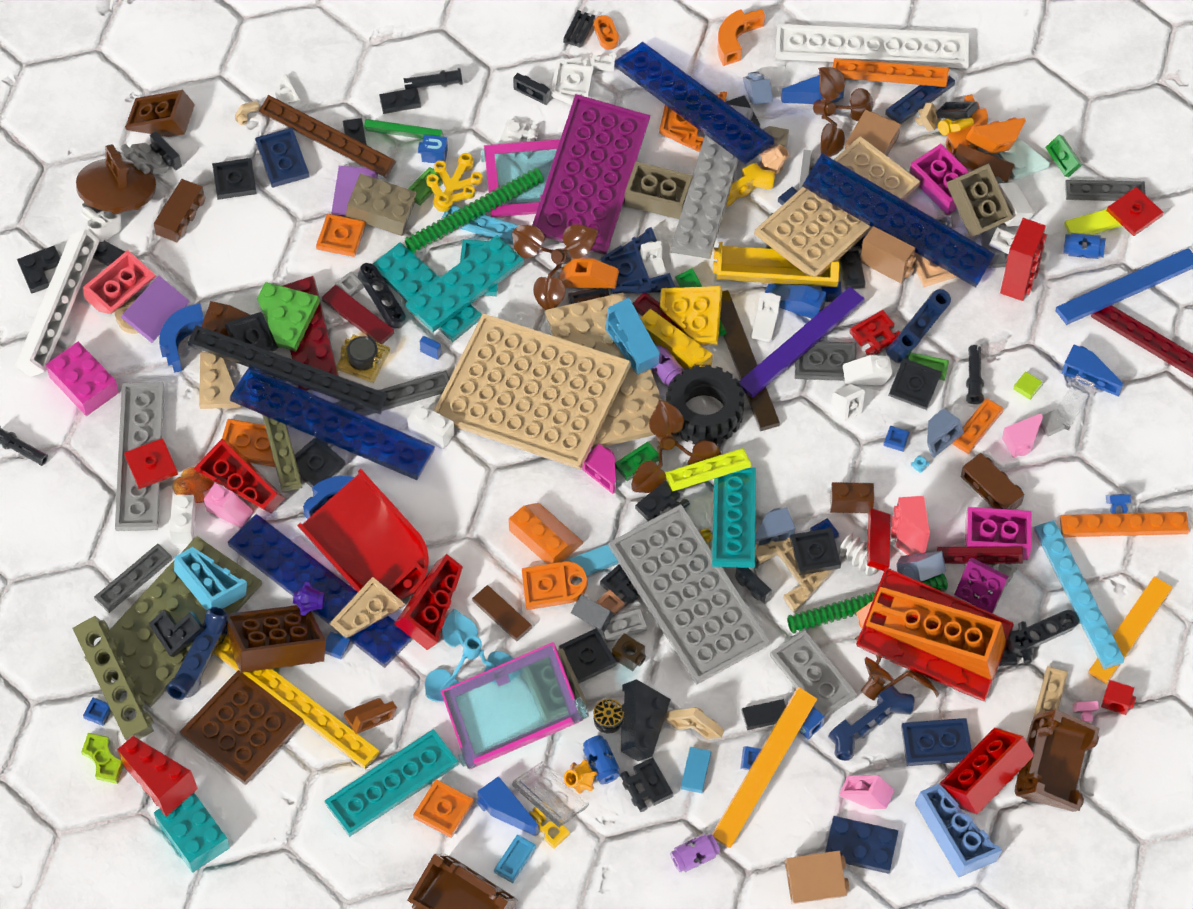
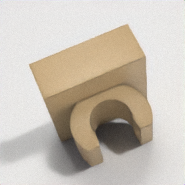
(928, 117)

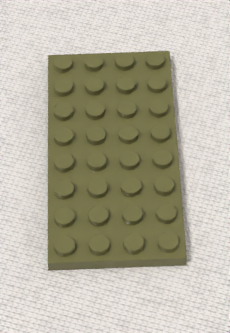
(137, 642)

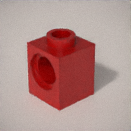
(1118, 697)

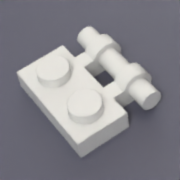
(515, 131)

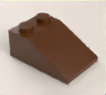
(163, 113)
(219, 315)

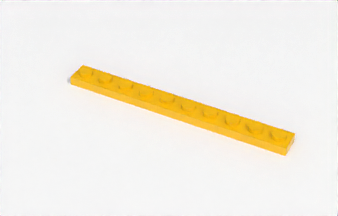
(311, 712)

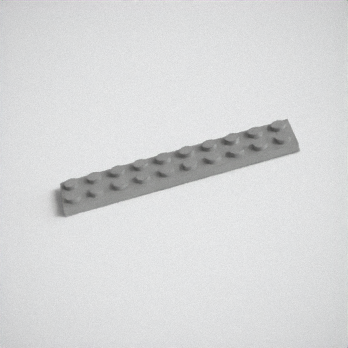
(706, 198)

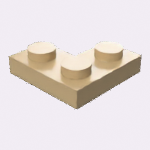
(694, 719)

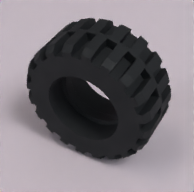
(712, 383)

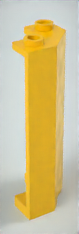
(766, 266)

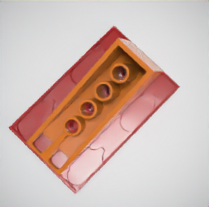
(935, 634)

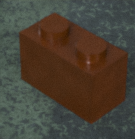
(851, 497)

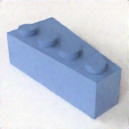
(955, 832)

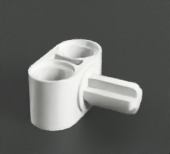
(102, 224)

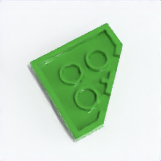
(287, 313)

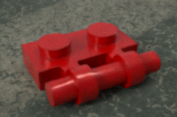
(872, 328)

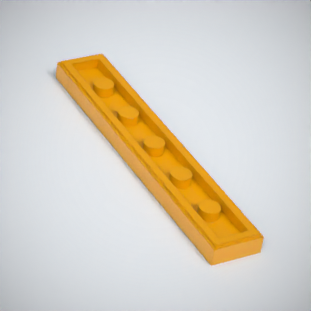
(1134, 624)

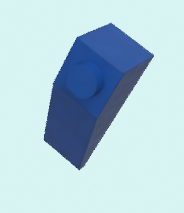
(805, 92)
(799, 299)
(1088, 366)
(503, 805)

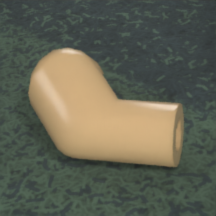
(244, 109)

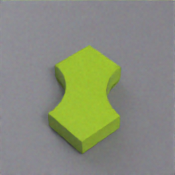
(107, 766)

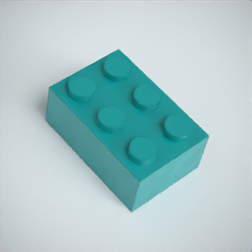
(193, 833)

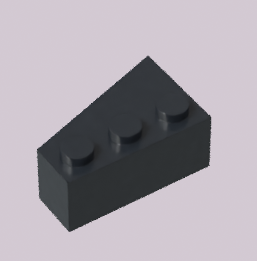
(643, 719)

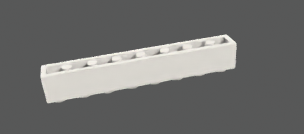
(57, 303)

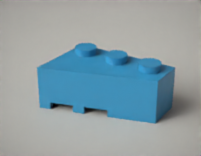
(631, 336)

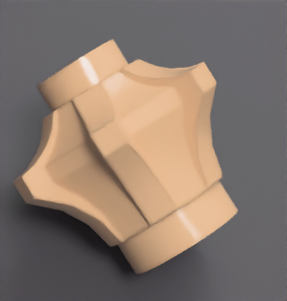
(774, 158)

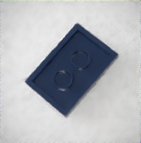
(282, 157)
(936, 741)
(862, 843)

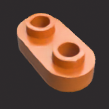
(607, 33)

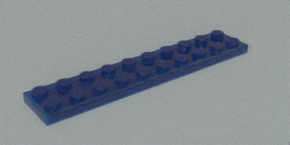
(694, 102)
(898, 218)
(332, 423)
(292, 567)

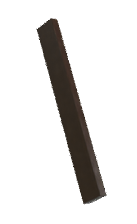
(745, 362)

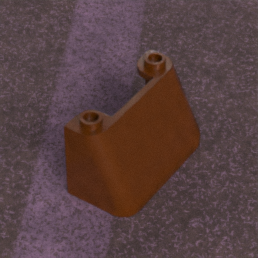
(1058, 753)
(454, 885)

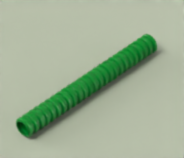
(474, 210)
(846, 608)

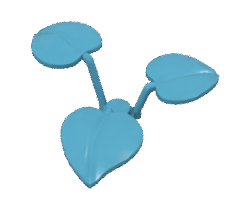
(457, 631)

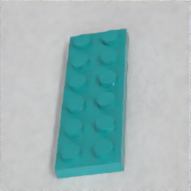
(410, 276)
(464, 283)
(734, 519)
(391, 782)

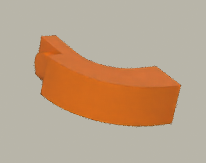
(731, 28)
(954, 138)

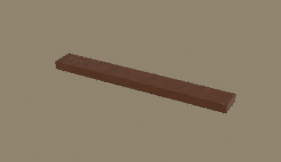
(327, 136)

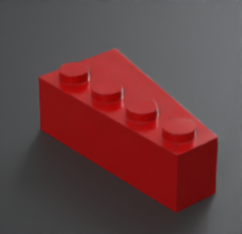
(233, 471)
(427, 608)
(159, 775)

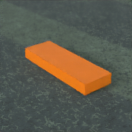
(978, 425)

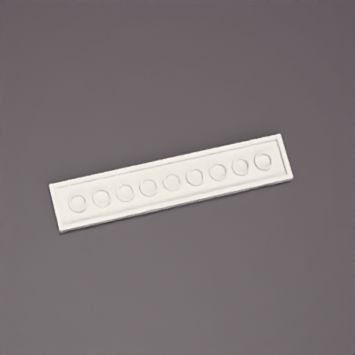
(872, 44)

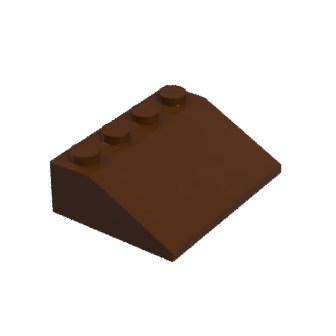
(275, 638)

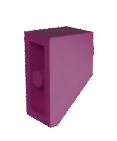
(601, 467)

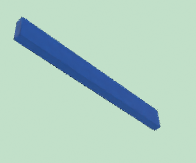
(1125, 287)

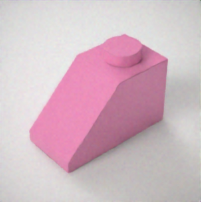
(1022, 435)
(227, 506)
(867, 791)

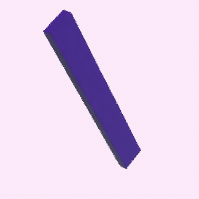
(801, 342)

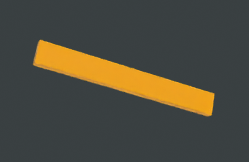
(763, 767)

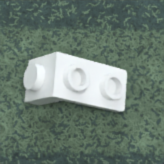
(652, 258)
(766, 316)

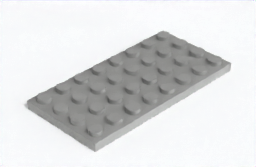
(687, 595)

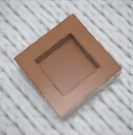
(611, 602)

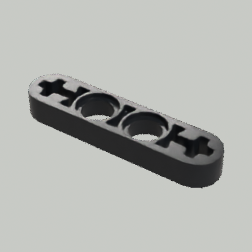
(387, 312)
(1041, 629)

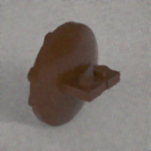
(114, 184)

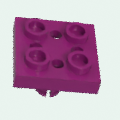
(982, 580)

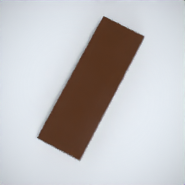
(973, 159)
(502, 613)

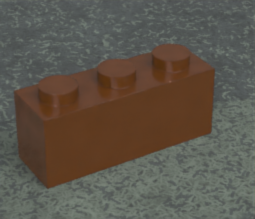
(179, 210)
(992, 483)

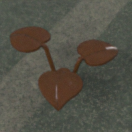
(830, 85)
(528, 240)
(663, 422)
(876, 682)

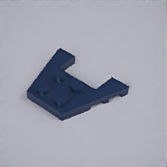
(632, 272)

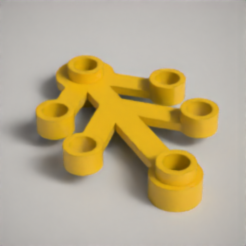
(444, 200)

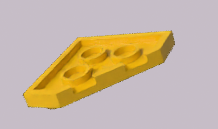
(694, 311)

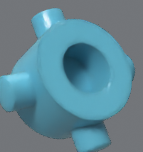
(919, 464)

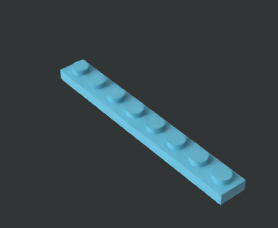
(1079, 594)

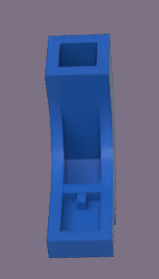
(176, 329)
(324, 492)

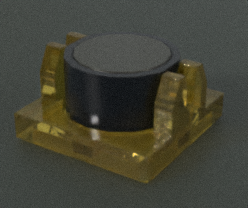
(364, 357)

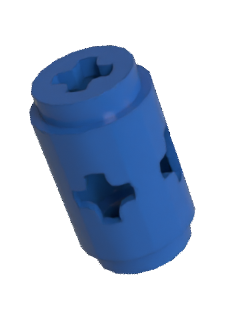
(1074, 242)
(596, 750)

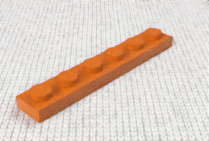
(892, 72)
(1124, 524)

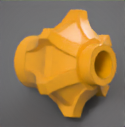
(580, 777)

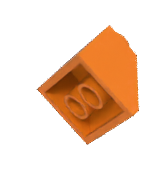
(543, 533)

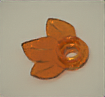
(194, 484)

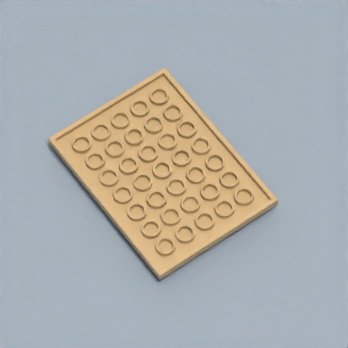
(532, 390)

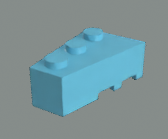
(208, 581)

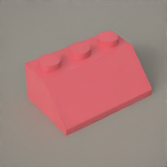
(117, 283)
(910, 525)

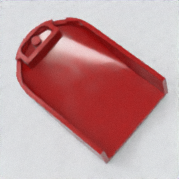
(369, 539)

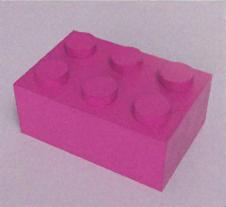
(933, 172)
(82, 378)
(998, 528)

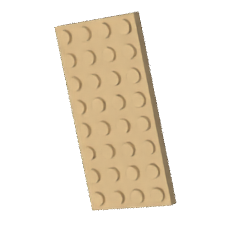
(815, 231)
(638, 395)

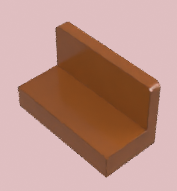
(370, 715)

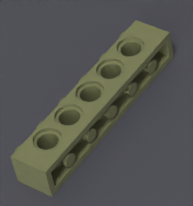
(86, 634)

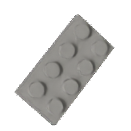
(813, 672)

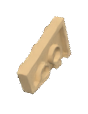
(214, 383)
(366, 608)

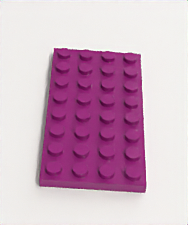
(591, 170)

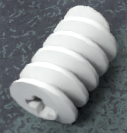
(857, 554)

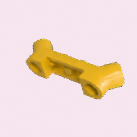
(752, 177)

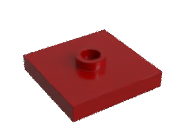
(1135, 211)
(150, 463)

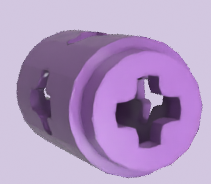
(667, 366)
(705, 850)

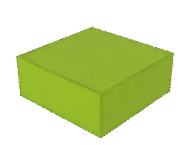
(1027, 385)

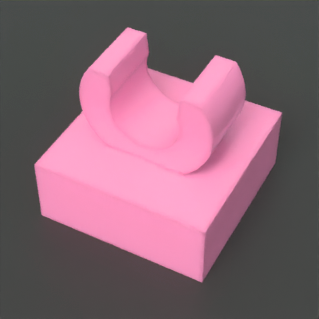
(1086, 709)

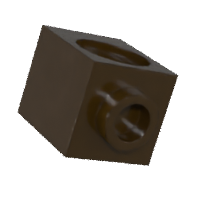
(627, 644)

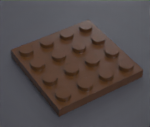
(241, 727)

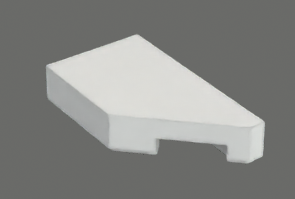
(286, 93)

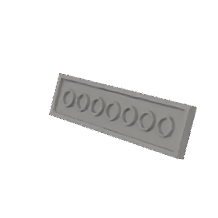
(139, 424)

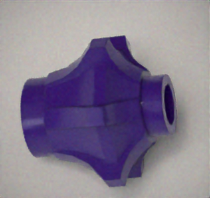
(308, 598)

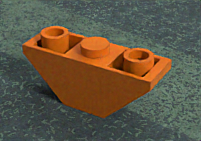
(997, 135)
(588, 274)

